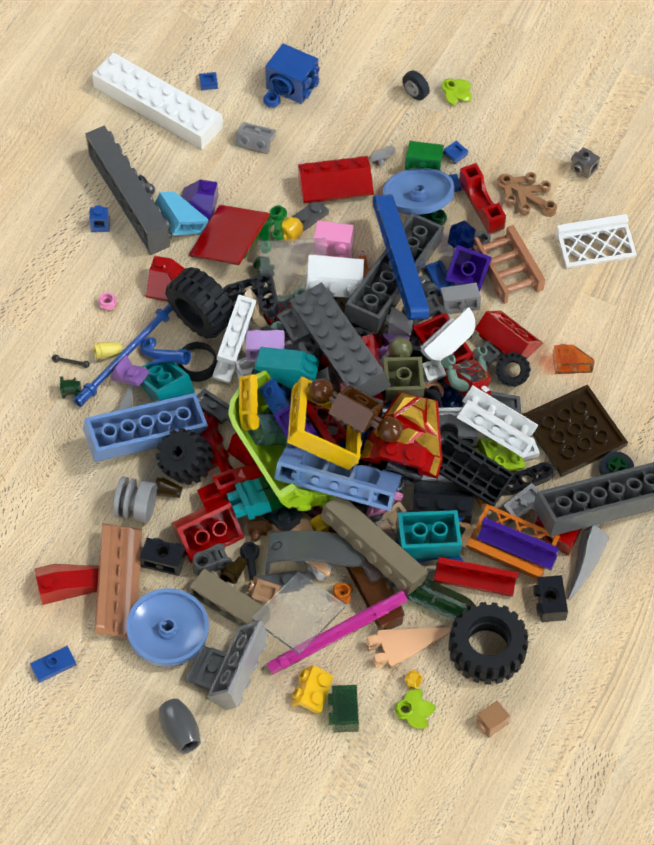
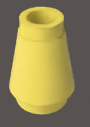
(104, 350)

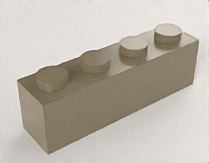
(224, 598)

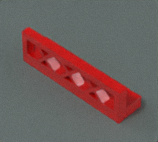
(322, 425)
(475, 576)

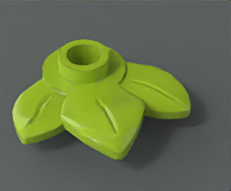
(456, 90)
(418, 709)

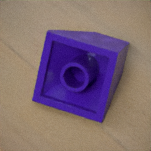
(202, 196)
(467, 267)

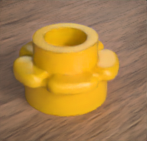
(413, 679)

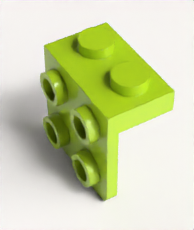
(500, 454)

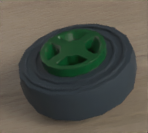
(616, 461)

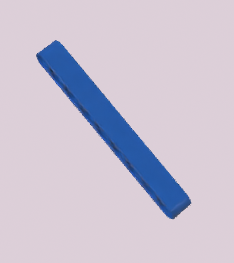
(400, 257)

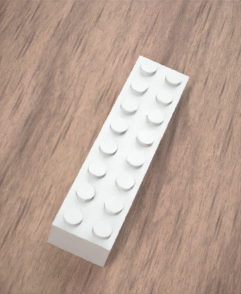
(157, 101)

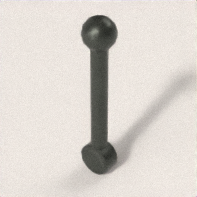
(55, 358)

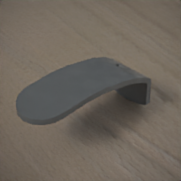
(312, 546)

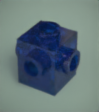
(462, 235)

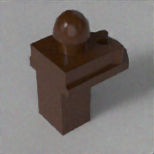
(258, 528)

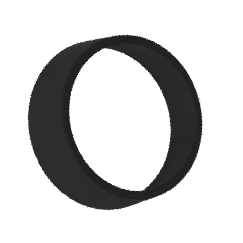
(200, 375)

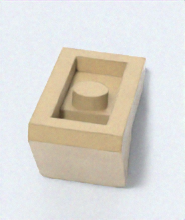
(257, 315)

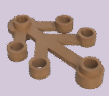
(507, 182)

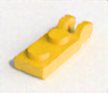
(248, 402)

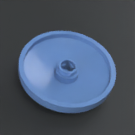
(420, 190)
(166, 611)

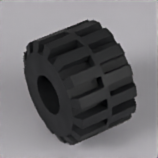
(185, 456)

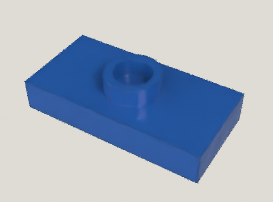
(53, 664)

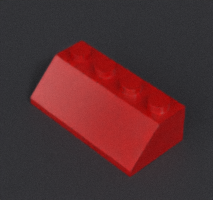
(335, 179)

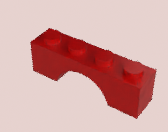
(473, 184)

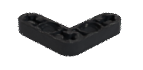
(259, 289)
(532, 471)

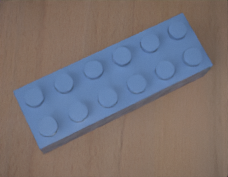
(141, 426)

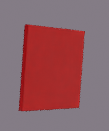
(229, 234)

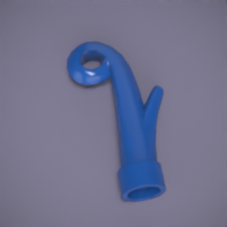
(164, 356)

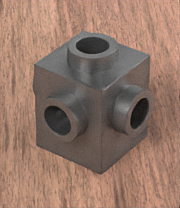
(585, 162)

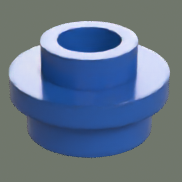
(271, 99)

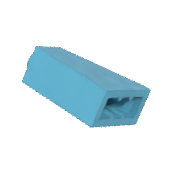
(180, 214)

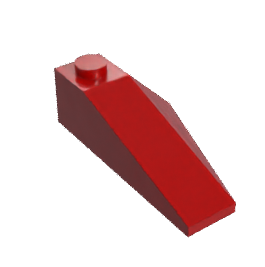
(65, 581)

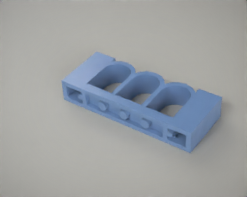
(360, 484)

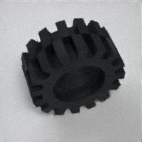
(524, 369)

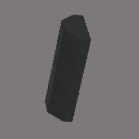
(473, 470)

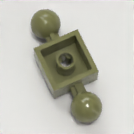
(402, 371)

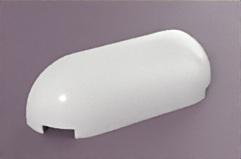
(449, 336)

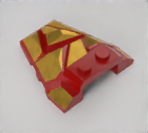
(420, 438)

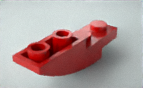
(225, 483)

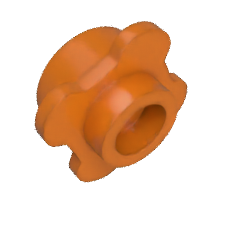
(342, 587)

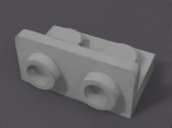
(255, 137)

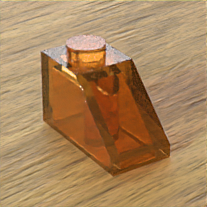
(570, 360)

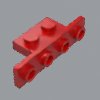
(216, 441)

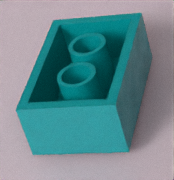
(429, 534)

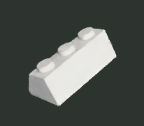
(338, 274)

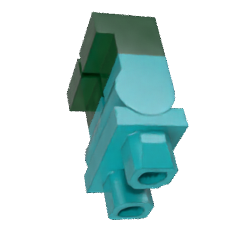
(253, 498)

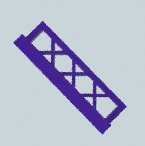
(518, 544)

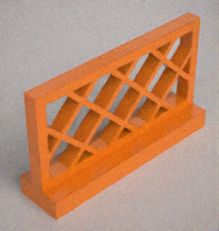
(505, 558)

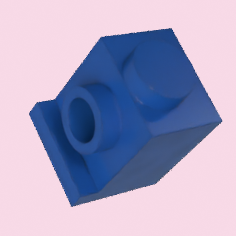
(99, 213)

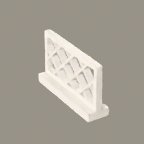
(591, 227)

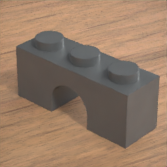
(461, 429)

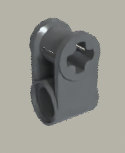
(214, 558)

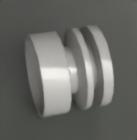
(130, 498)

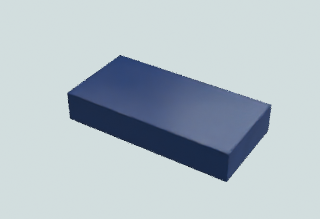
(437, 273)

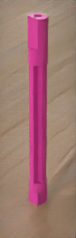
(339, 631)

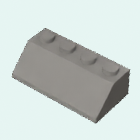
(239, 665)

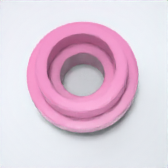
(107, 297)

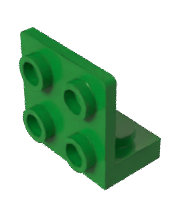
(424, 155)

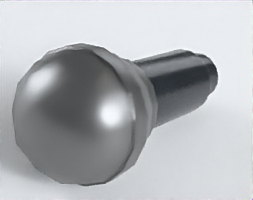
(149, 187)

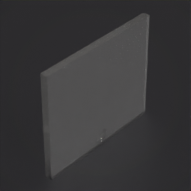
(289, 261)
(299, 612)

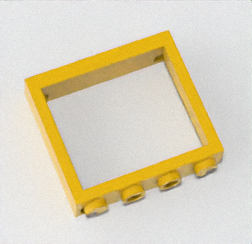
(315, 445)

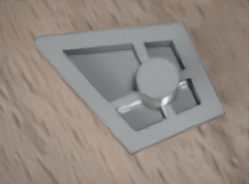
(381, 154)

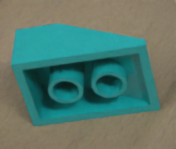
(286, 365)
(166, 381)

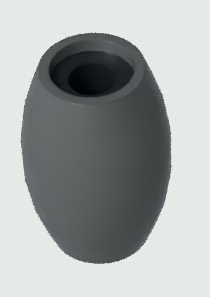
(179, 726)

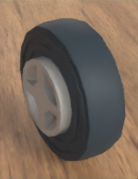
(415, 85)

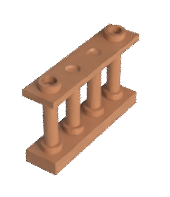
(519, 252)

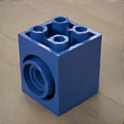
(292, 73)

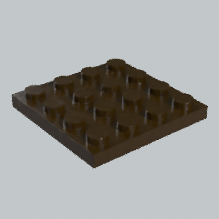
(575, 430)

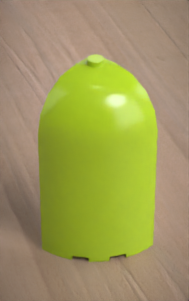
(268, 455)

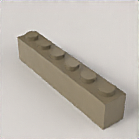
(374, 544)

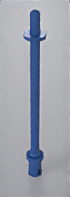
(90, 389)

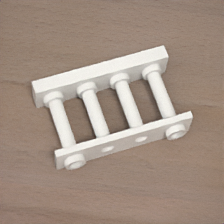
(233, 339)
(497, 421)

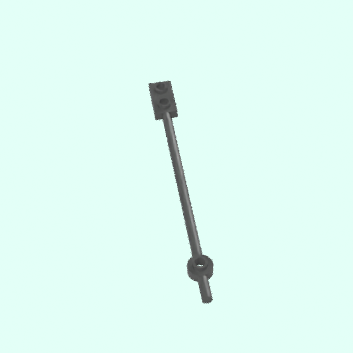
(219, 409)

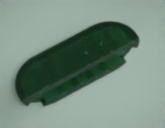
(440, 599)

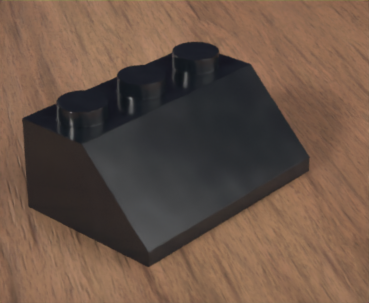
(442, 497)

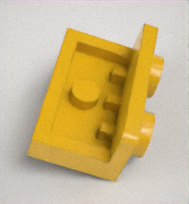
(312, 689)

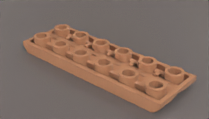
(117, 578)

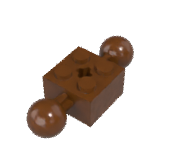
(355, 409)

